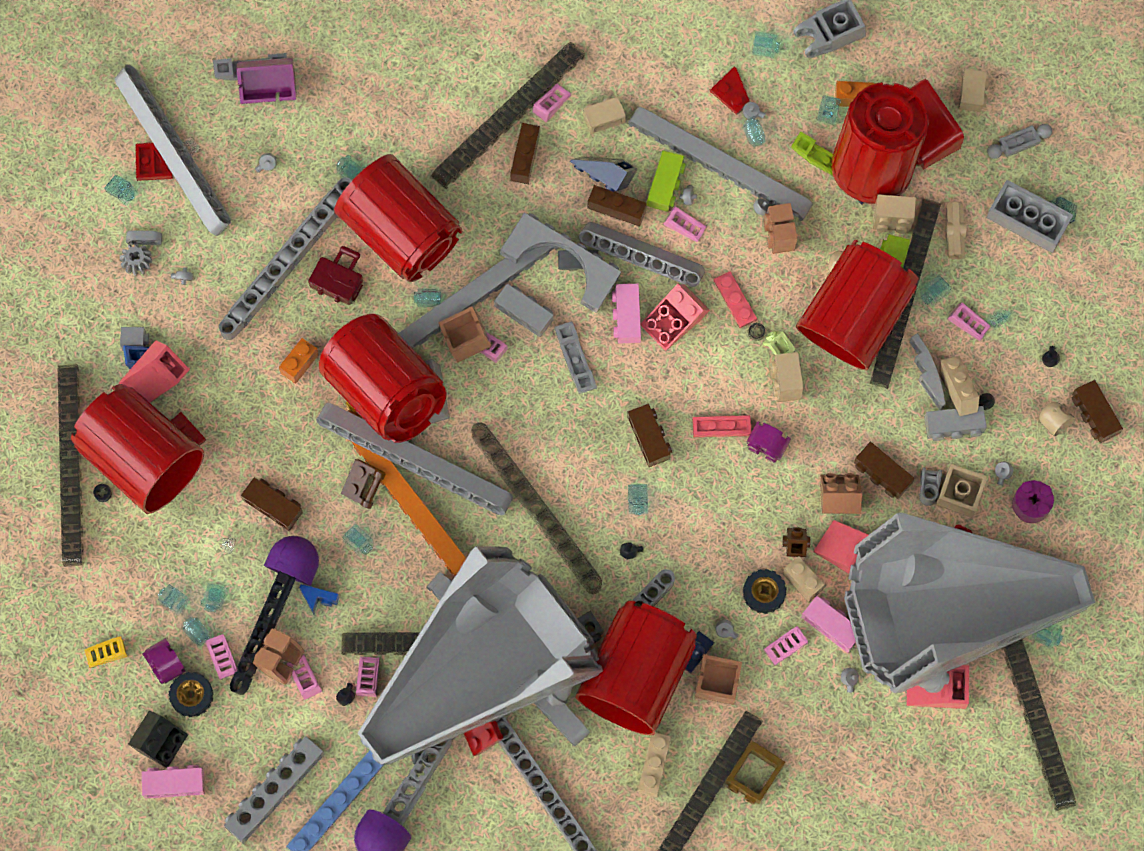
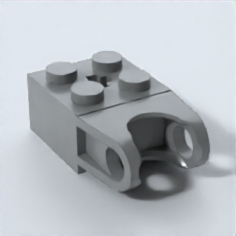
(832, 28)

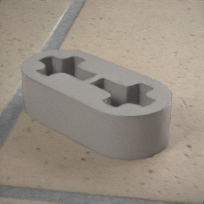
(144, 237)

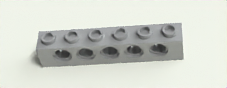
(243, 831)

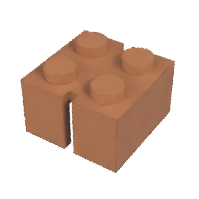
(781, 233)
(465, 334)
(278, 647)
(718, 679)

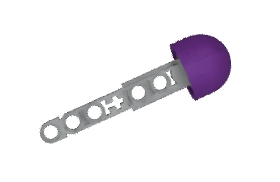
(384, 830)

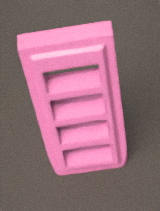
(544, 111)
(681, 229)
(966, 326)
(499, 352)
(216, 640)
(803, 642)
(309, 688)
(367, 691)

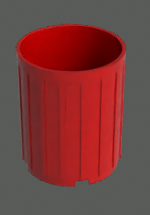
(880, 142)
(398, 218)
(858, 304)
(382, 378)
(137, 448)
(640, 666)

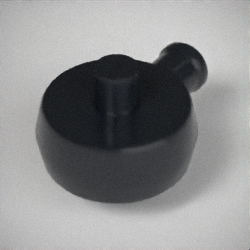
(1051, 357)
(986, 400)
(629, 550)
(345, 695)

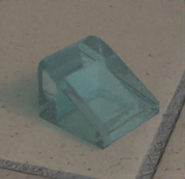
(998, 318)

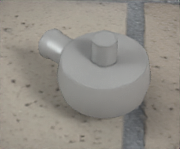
(752, 110)
(267, 162)
(688, 195)
(761, 206)
(182, 275)
(1003, 471)
(725, 629)
(849, 678)

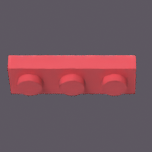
(735, 299)
(721, 426)

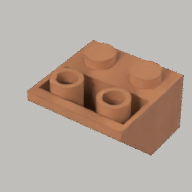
(840, 494)

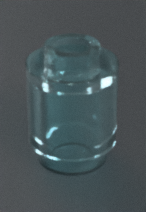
(754, 132)
(427, 297)
(196, 631)

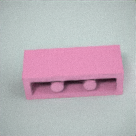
(627, 313)
(830, 623)
(173, 782)

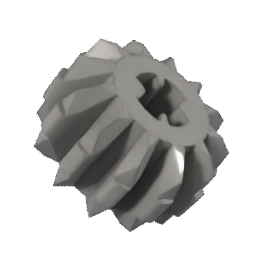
(136, 265)

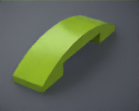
(813, 153)

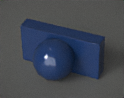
(703, 645)

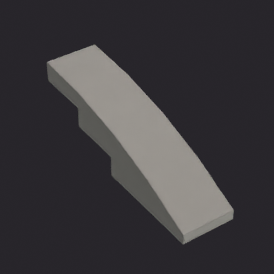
(929, 378)

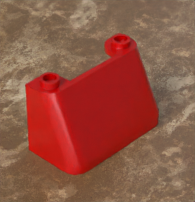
(943, 131)

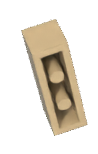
(959, 386)
(654, 765)

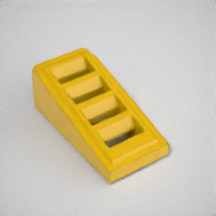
(115, 656)

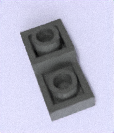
(568, 261)

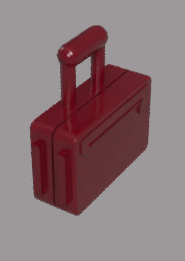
(336, 280)

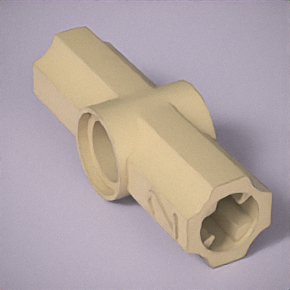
(955, 230)

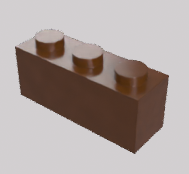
(525, 153)
(617, 205)
(1096, 411)
(649, 435)
(883, 470)
(272, 503)

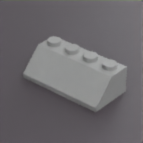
(1029, 216)

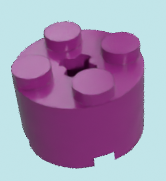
(767, 441)
(1023, 505)
(163, 661)

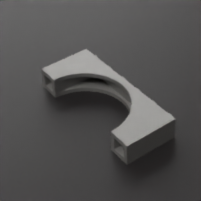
(532, 234)

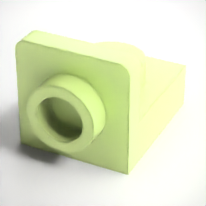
(779, 343)

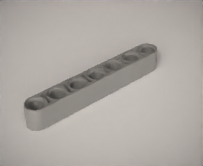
(650, 253)

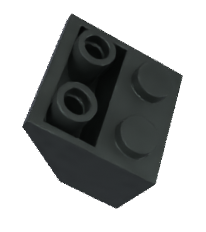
(158, 739)

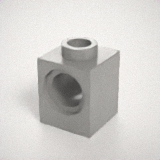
(134, 337)

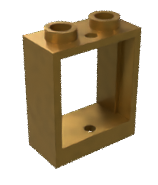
(766, 756)

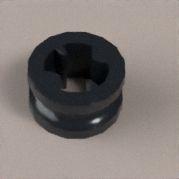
(106, 496)

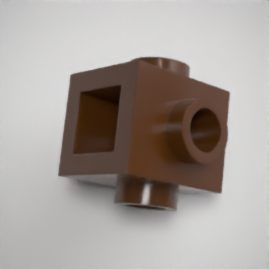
(796, 542)

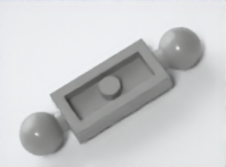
(1019, 141)

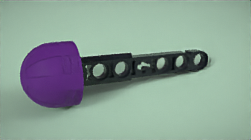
(293, 560)

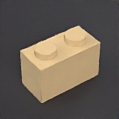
(972, 90)
(604, 115)
(803, 579)

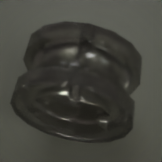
(754, 326)

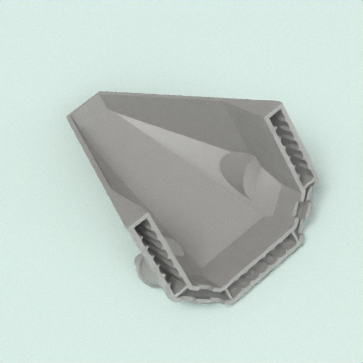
(945, 597)
(482, 654)

